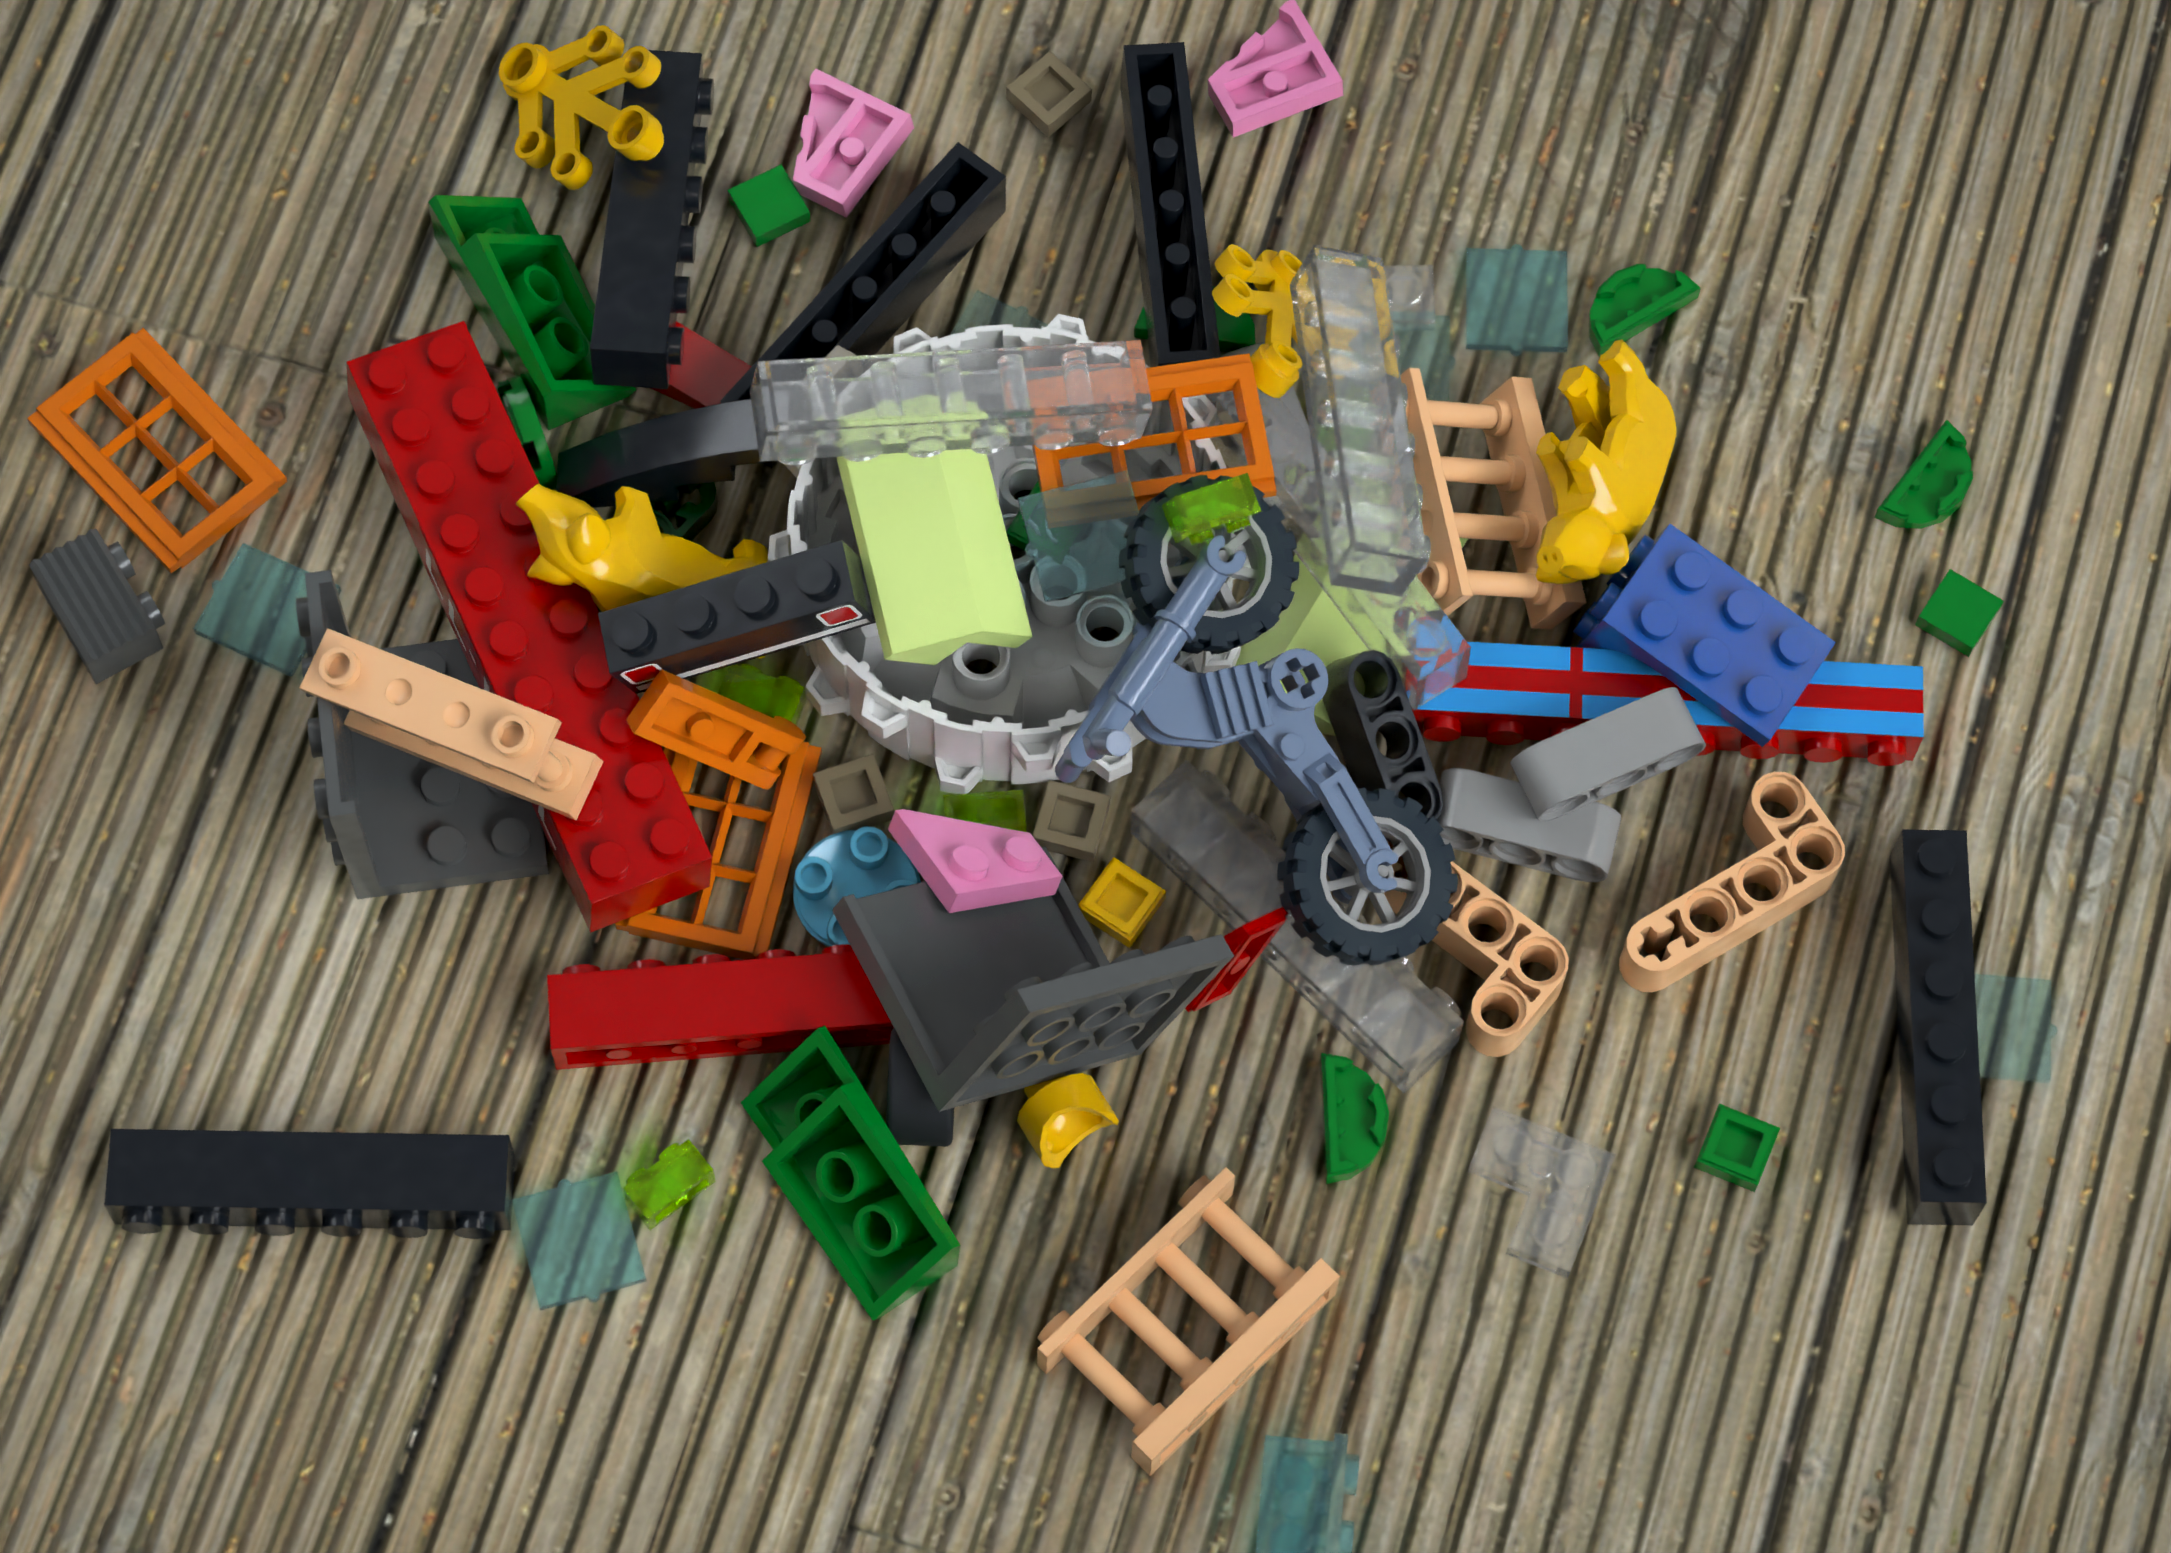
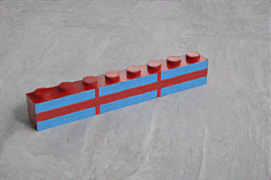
(1545, 690)

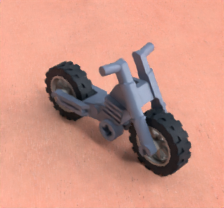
(1338, 825)

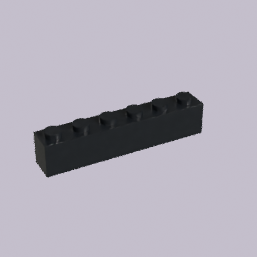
(1168, 204)
(650, 234)
(895, 265)
(1937, 1028)
(310, 1182)

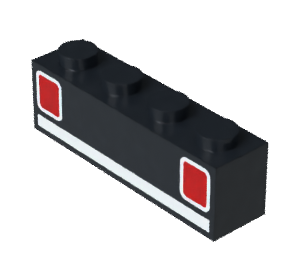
(738, 616)

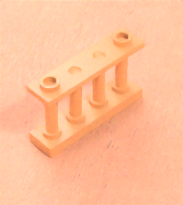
(1512, 434)
(452, 724)
(1204, 1383)

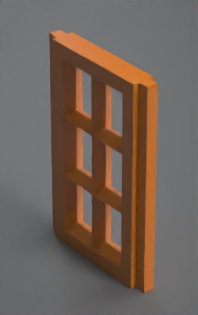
(1173, 384)
(114, 486)
(771, 868)

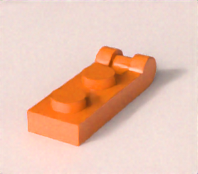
(714, 729)

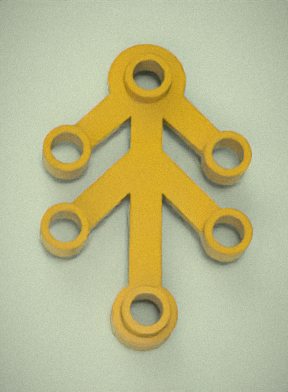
(533, 72)
(1275, 361)

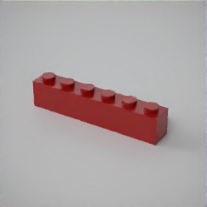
(711, 1008)

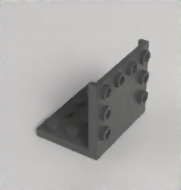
(395, 815)
(1014, 988)

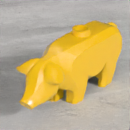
(1606, 470)
(620, 556)

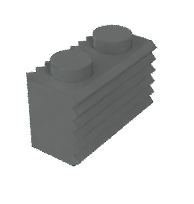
(97, 605)

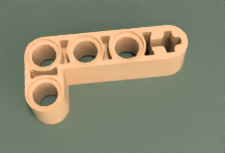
(1724, 895)
(1496, 962)

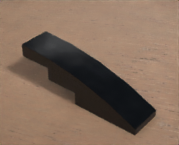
(661, 455)

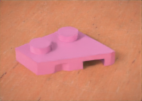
(1274, 75)
(845, 142)
(974, 862)

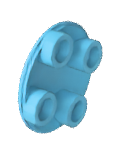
(844, 865)

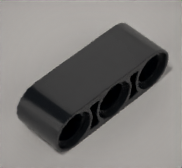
(1385, 710)

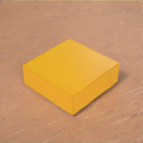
(1121, 902)

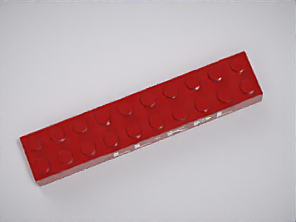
(527, 640)

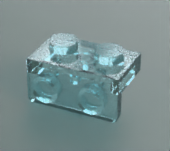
(1304, 1495)

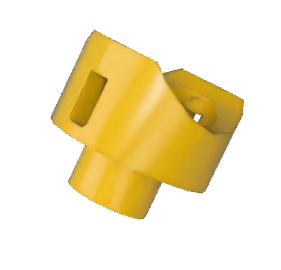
(1062, 1115)

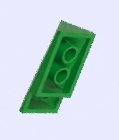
(527, 299)
(850, 1177)

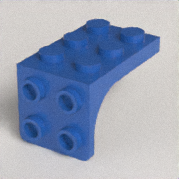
(1707, 632)

